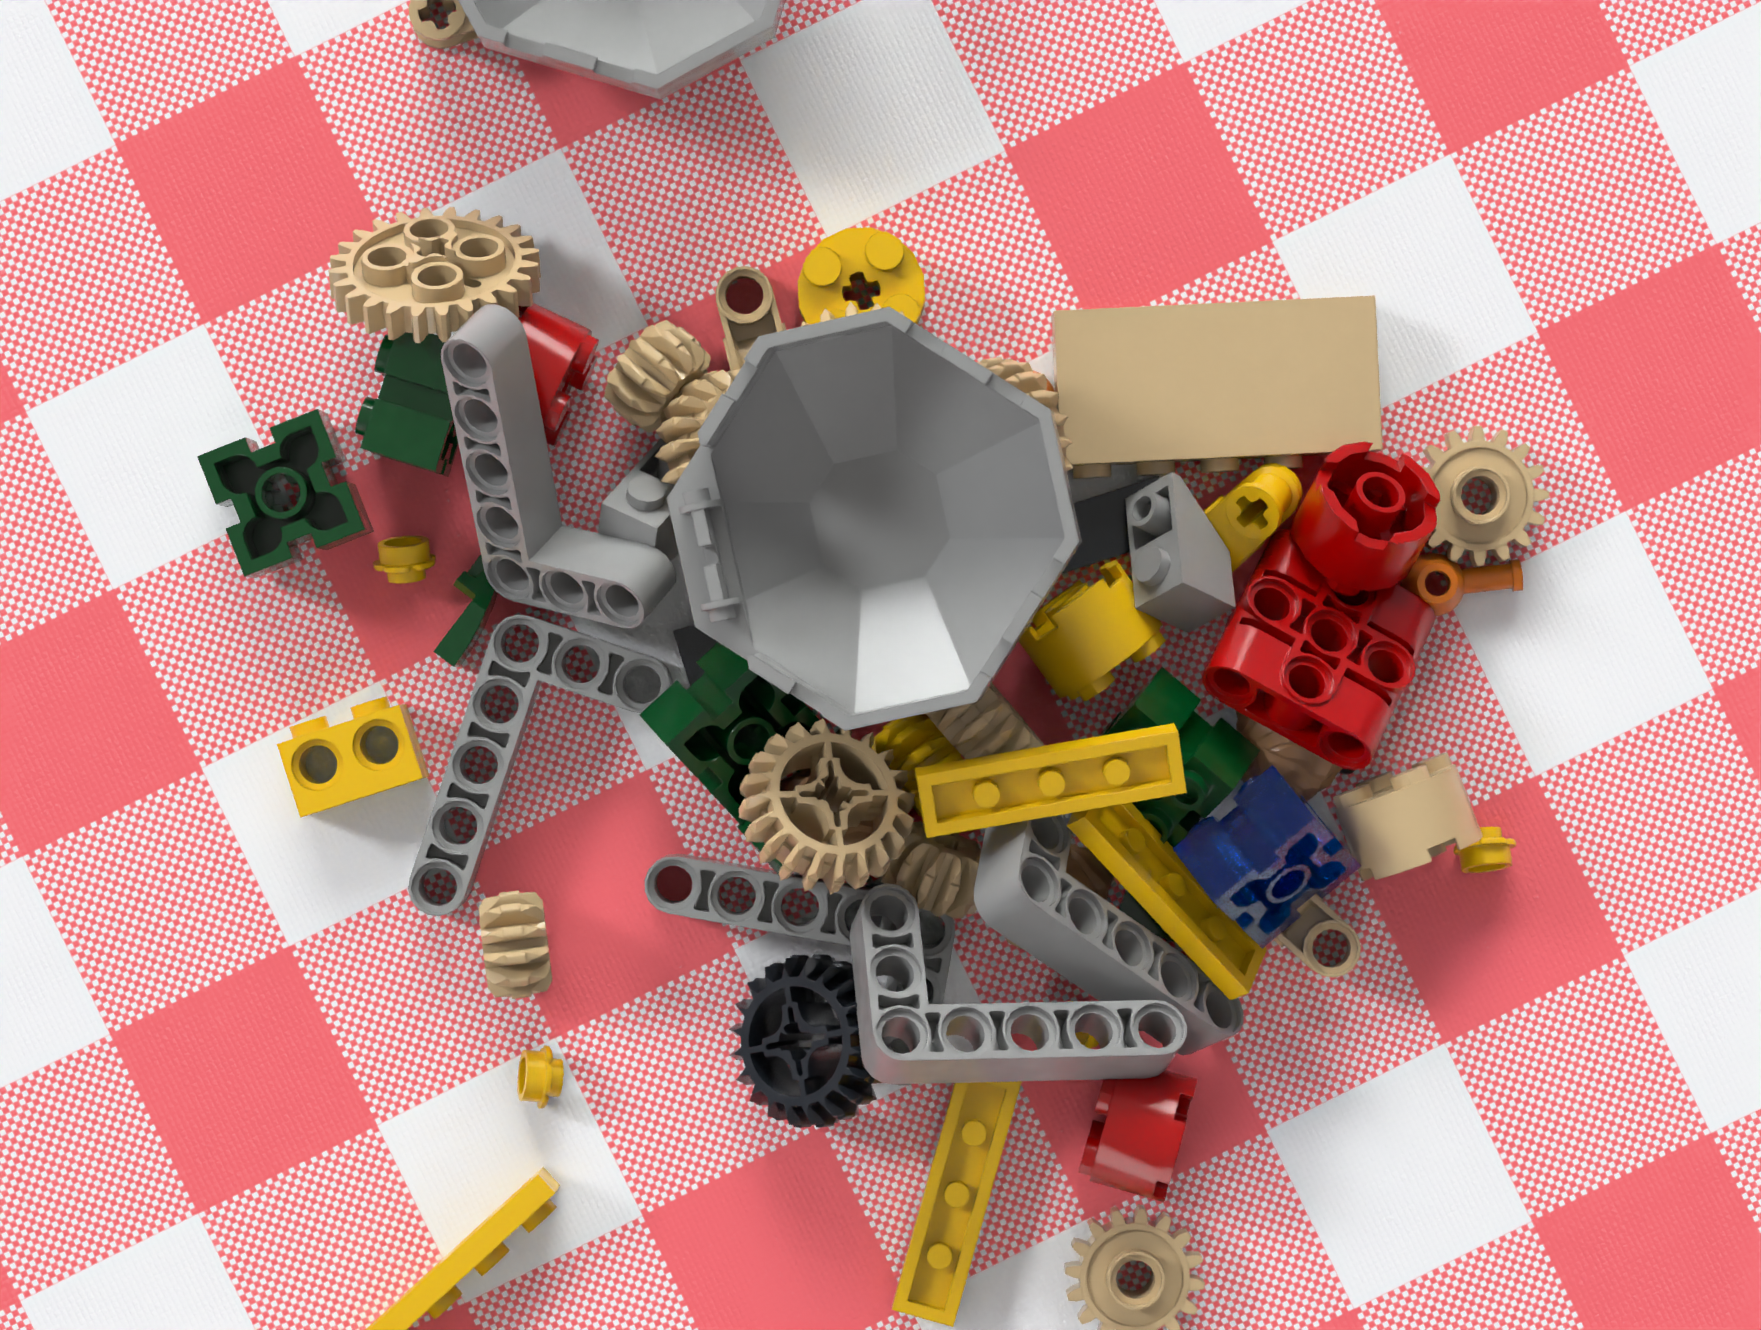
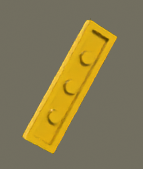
(1050, 780)
(1170, 894)
(955, 1200)
(479, 1250)

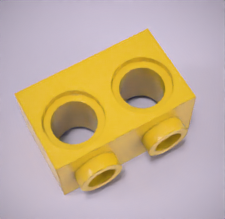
(356, 770)

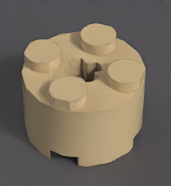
(1406, 817)

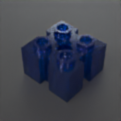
(1266, 856)

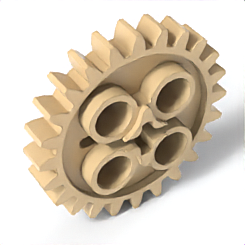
(432, 272)

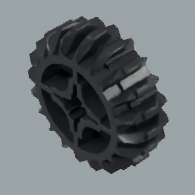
(787, 1009)

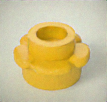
(404, 558)
(1488, 853)
(539, 1076)

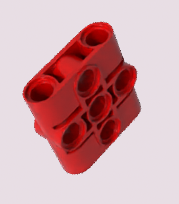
(1317, 660)

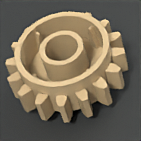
(1510, 495)
(1128, 1241)

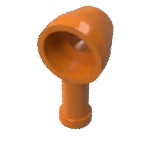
(1460, 580)

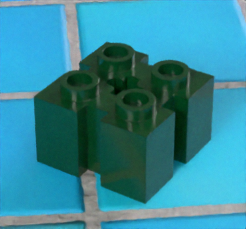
(413, 410)
(250, 476)
(724, 722)
(1211, 755)

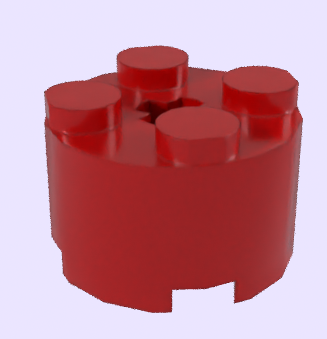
(560, 360)
(1365, 518)
(1140, 1134)

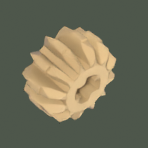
(654, 373)
(937, 872)
(515, 944)

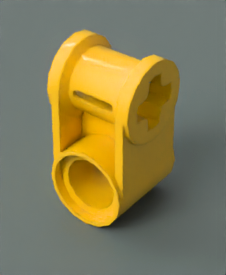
(1254, 509)

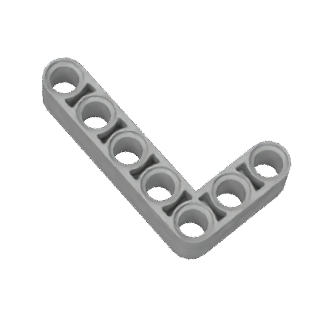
(514, 491)
(506, 738)
(768, 915)
(1086, 939)
(988, 1025)

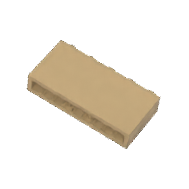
(1216, 383)

